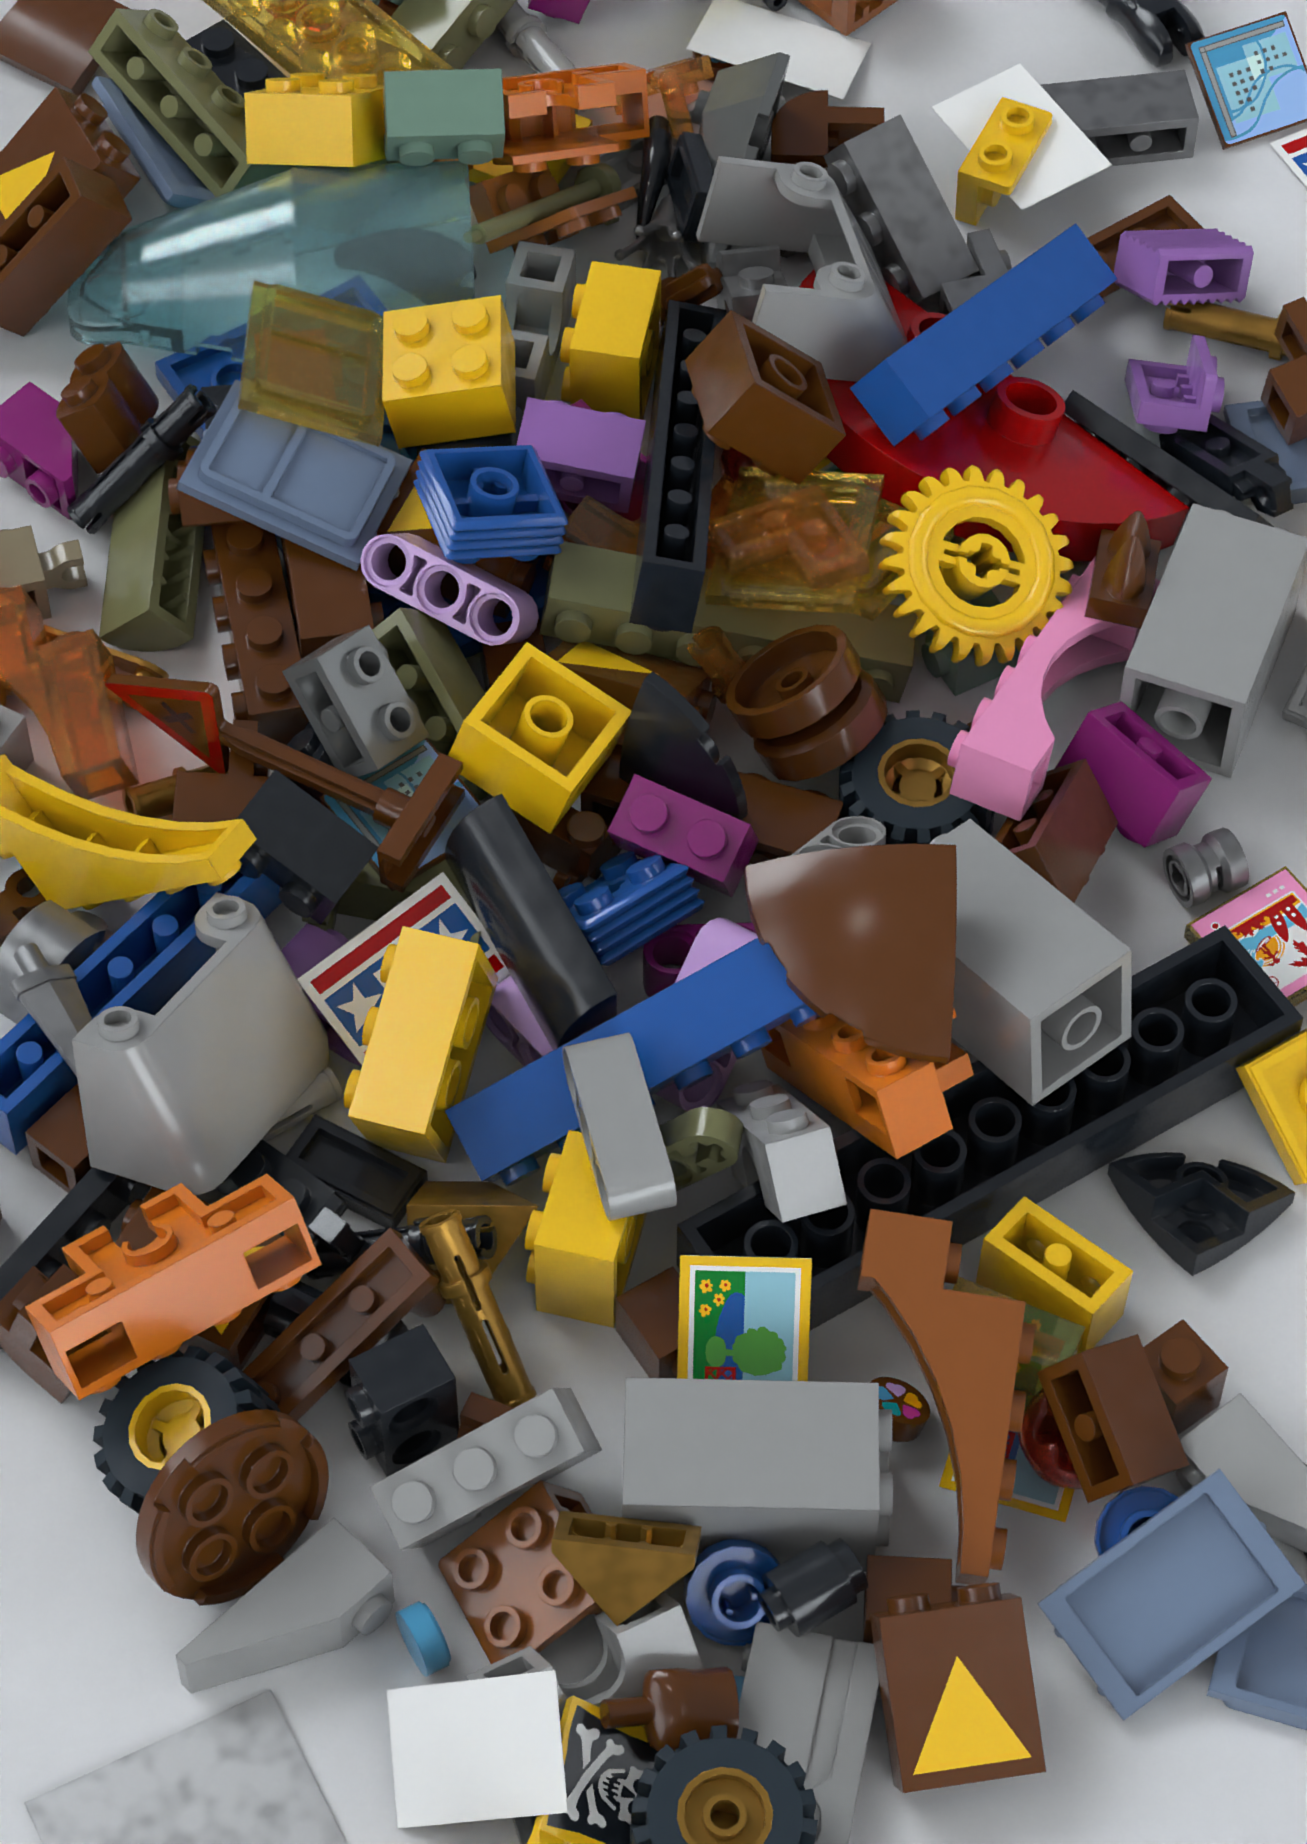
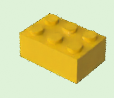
(421, 1043)

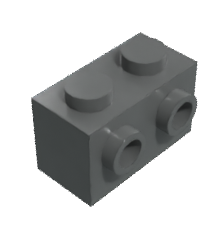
(356, 702)

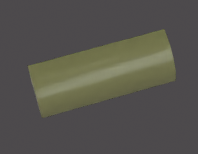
(152, 569)

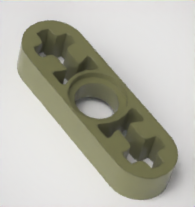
(701, 1143)

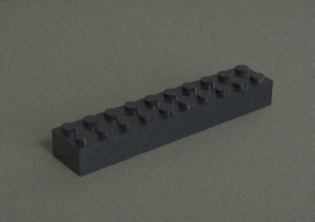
(1189, 1031)

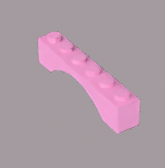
(1009, 740)

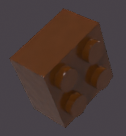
(764, 398)

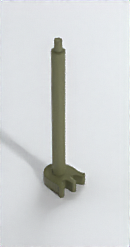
(589, 184)

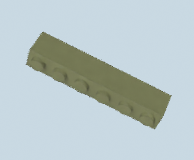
(592, 598)

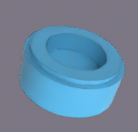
(423, 1638)

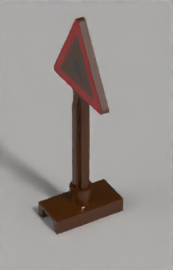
(195, 719)

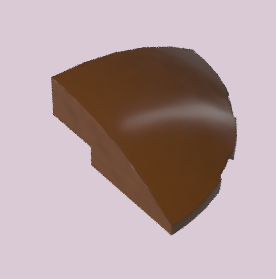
(867, 938)

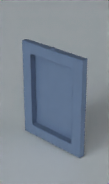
(161, 164)
(295, 480)

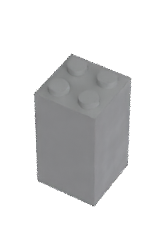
(1214, 634)
(1034, 973)
(760, 1461)

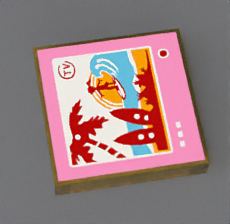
(1270, 925)

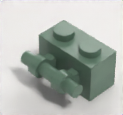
(443, 116)

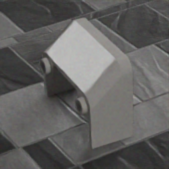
(849, 313)

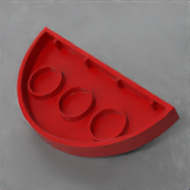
(1022, 434)

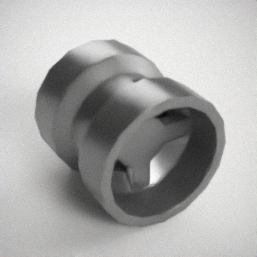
(1205, 867)

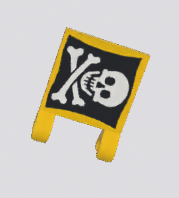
(599, 1778)

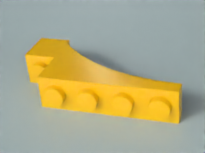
(100, 854)

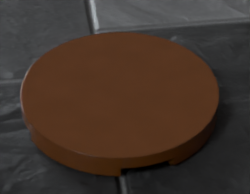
(231, 1505)

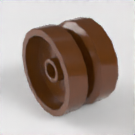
(807, 702)

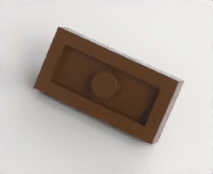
(1124, 573)

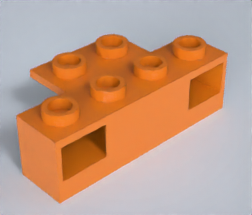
(543, 119)
(875, 1092)
(174, 1285)

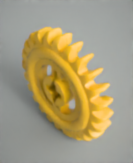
(939, 593)

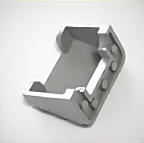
(207, 1073)

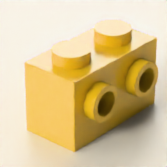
(1055, 1270)

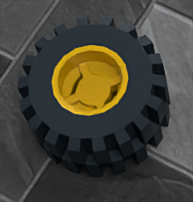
(162, 1411)

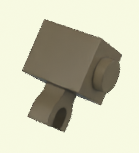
(36, 571)

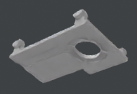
(819, 1705)

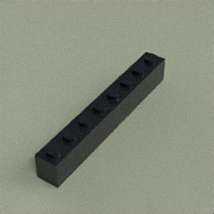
(676, 482)

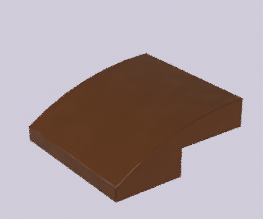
(54, 39)

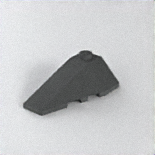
(739, 117)

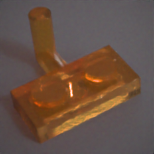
(674, 83)

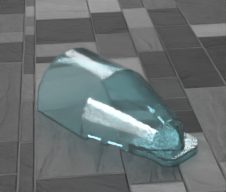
(344, 233)

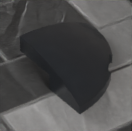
(671, 747)
(1198, 1208)

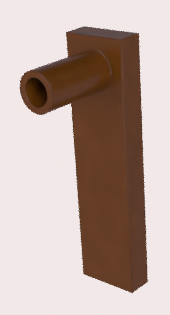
(345, 1322)

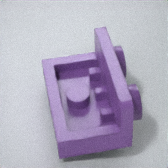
(1175, 395)

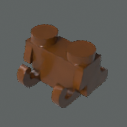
(574, 846)

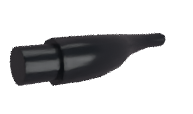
(654, 169)

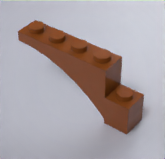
(969, 1360)

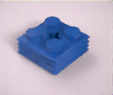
(490, 503)
(631, 903)

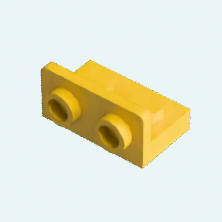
(999, 157)

